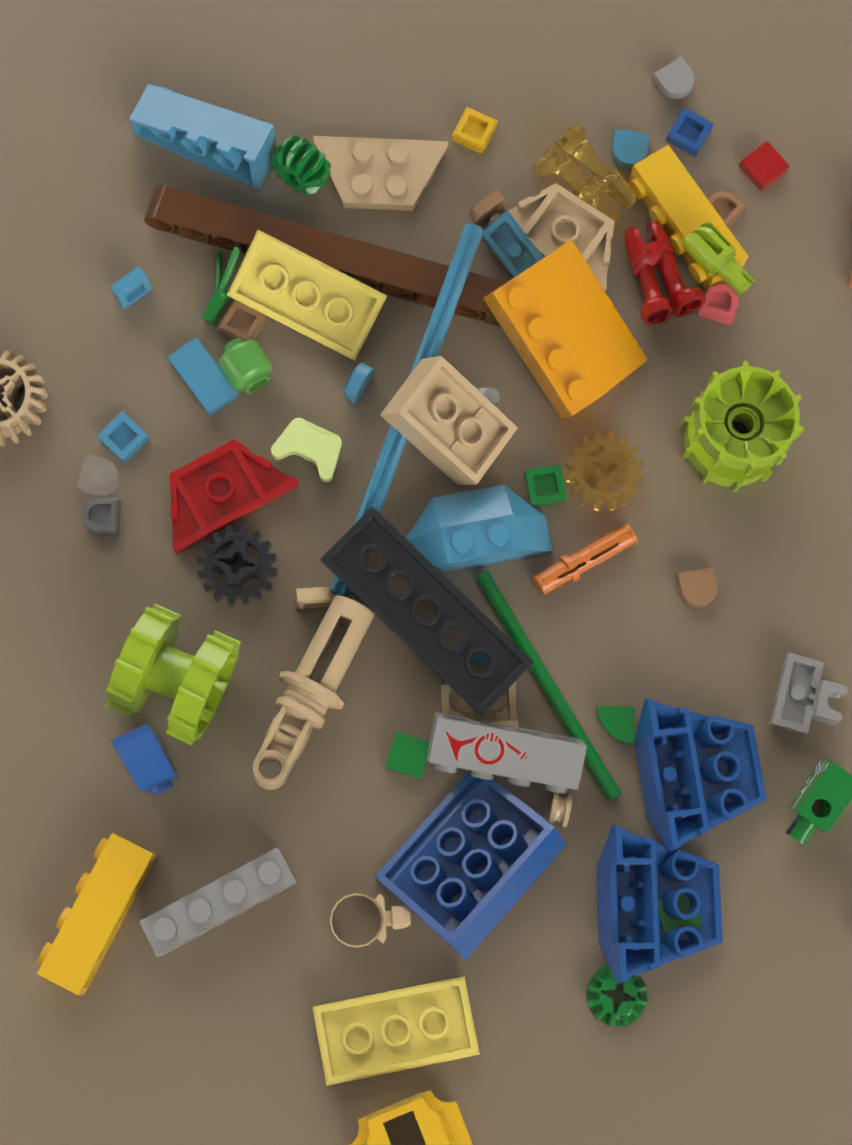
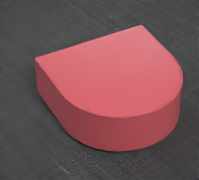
(720, 304)

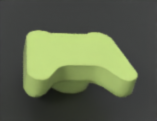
(312, 444)

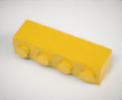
(679, 206)
(96, 914)

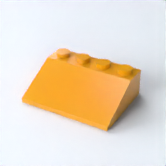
(566, 330)

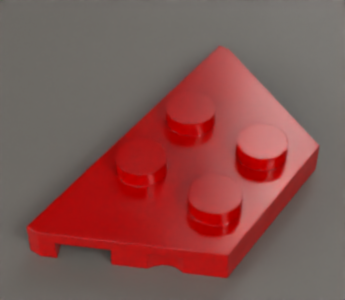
(221, 491)

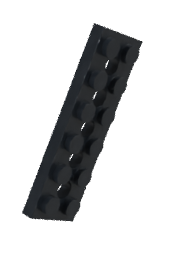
(429, 585)

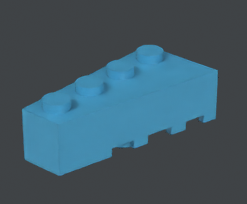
(206, 134)

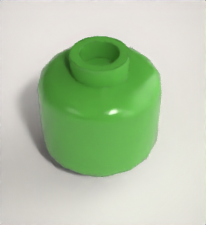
(245, 365)

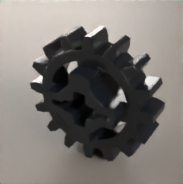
(221, 563)

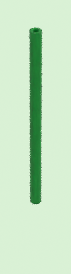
(547, 683)

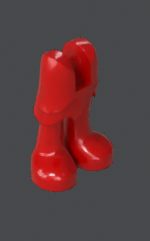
(644, 261)

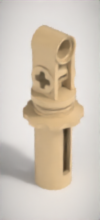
(306, 700)

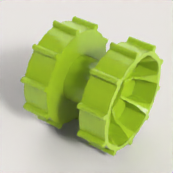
(749, 397)
(154, 665)

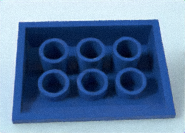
(471, 861)

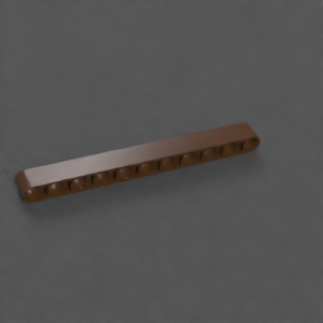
(376, 266)

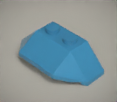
(479, 529)

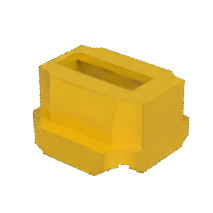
(437, 1119)

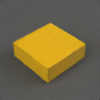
(474, 130)

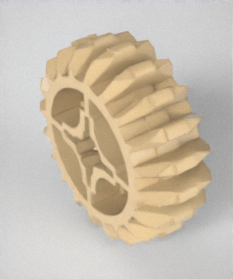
(21, 376)

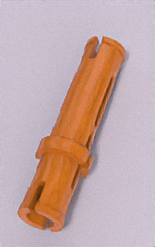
(571, 567)

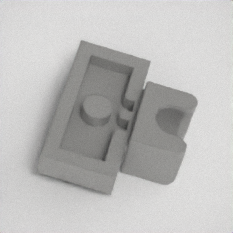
(804, 696)

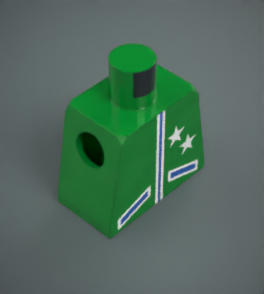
(833, 788)

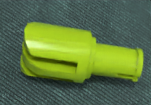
(717, 257)

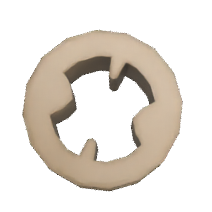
(560, 809)

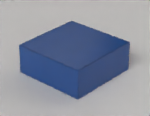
(689, 132)

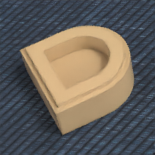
(313, 598)

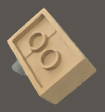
(450, 420)

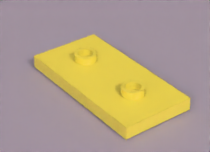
(306, 295)
(395, 1030)

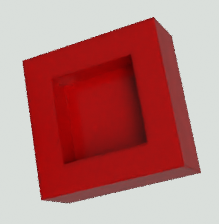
(764, 165)

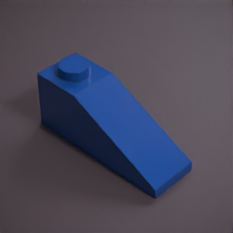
(146, 759)

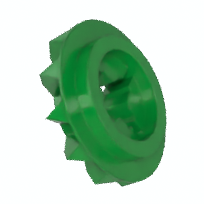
(601, 1005)

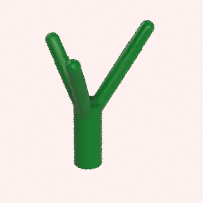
(220, 295)

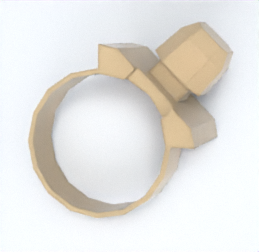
(397, 917)

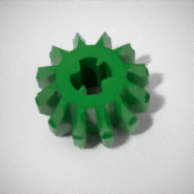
(300, 165)

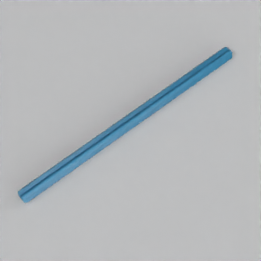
(429, 347)

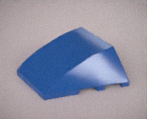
(695, 770)
(631, 881)

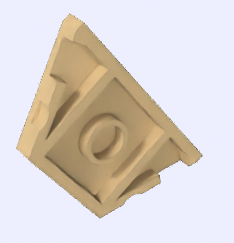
(380, 171)
(561, 216)

